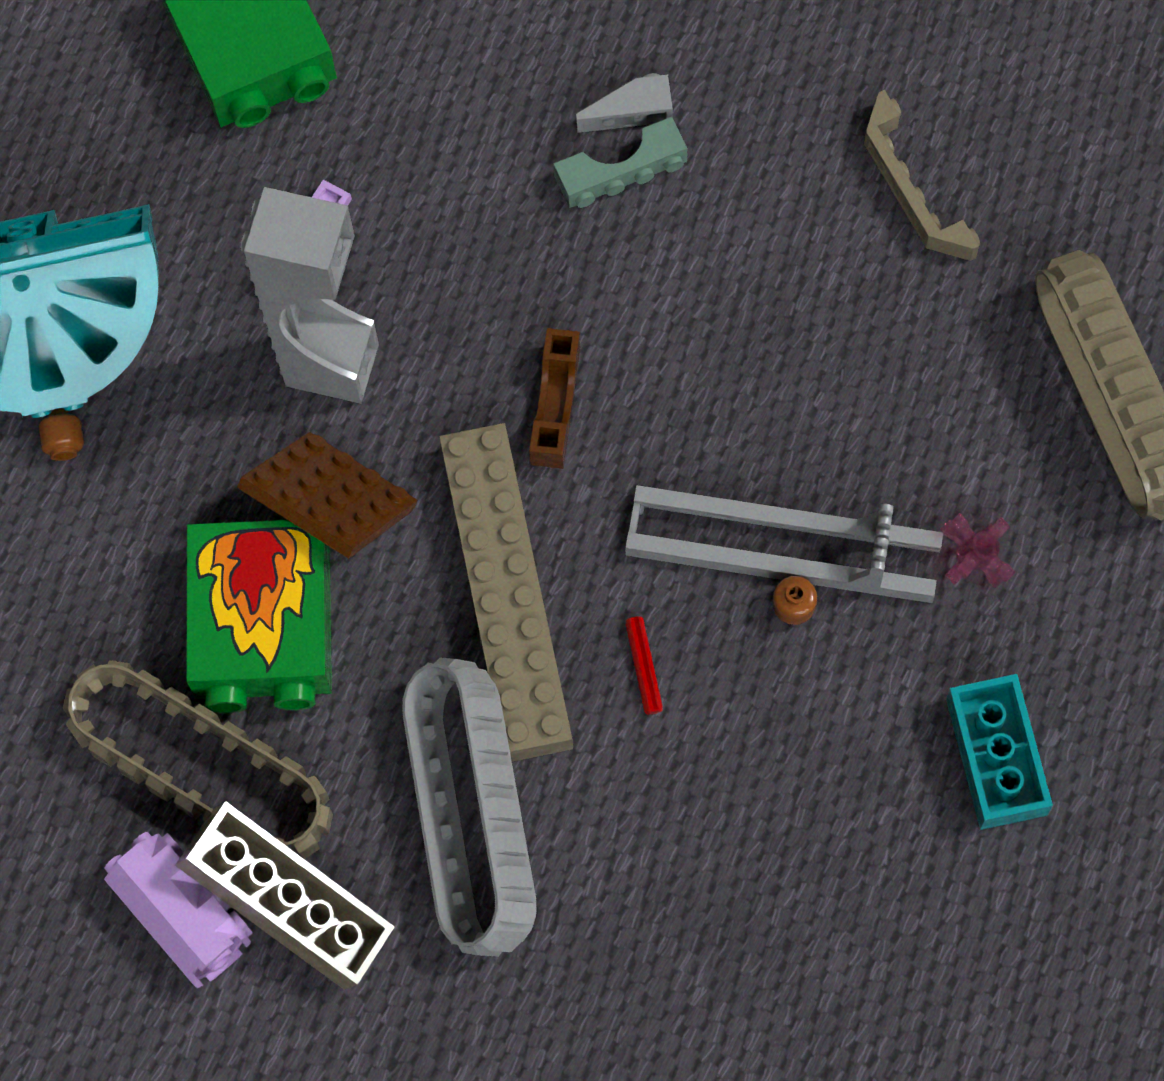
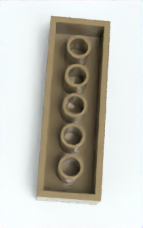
(285, 896)

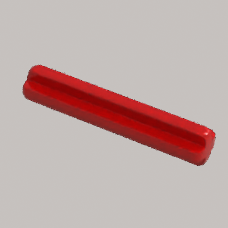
(644, 665)

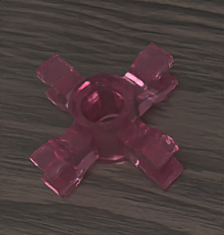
(977, 550)

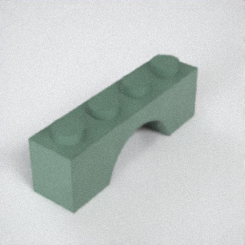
(586, 179)

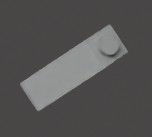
(634, 104)

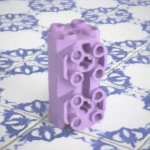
(177, 909)

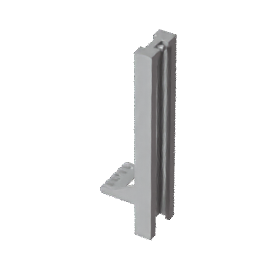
(871, 528)

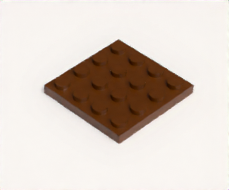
(328, 494)

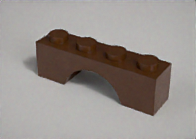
(555, 399)

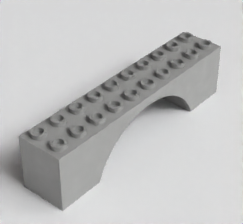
(297, 266)

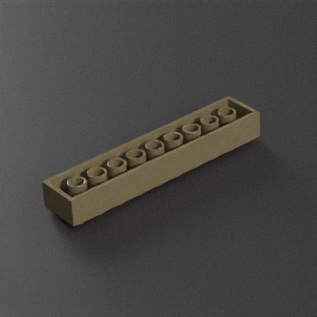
(506, 590)

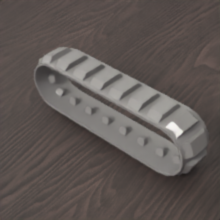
(497, 803)

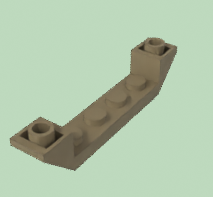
(952, 240)

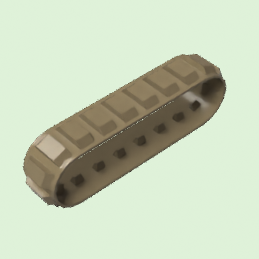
(1108, 372)
(119, 673)

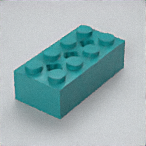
(1011, 734)

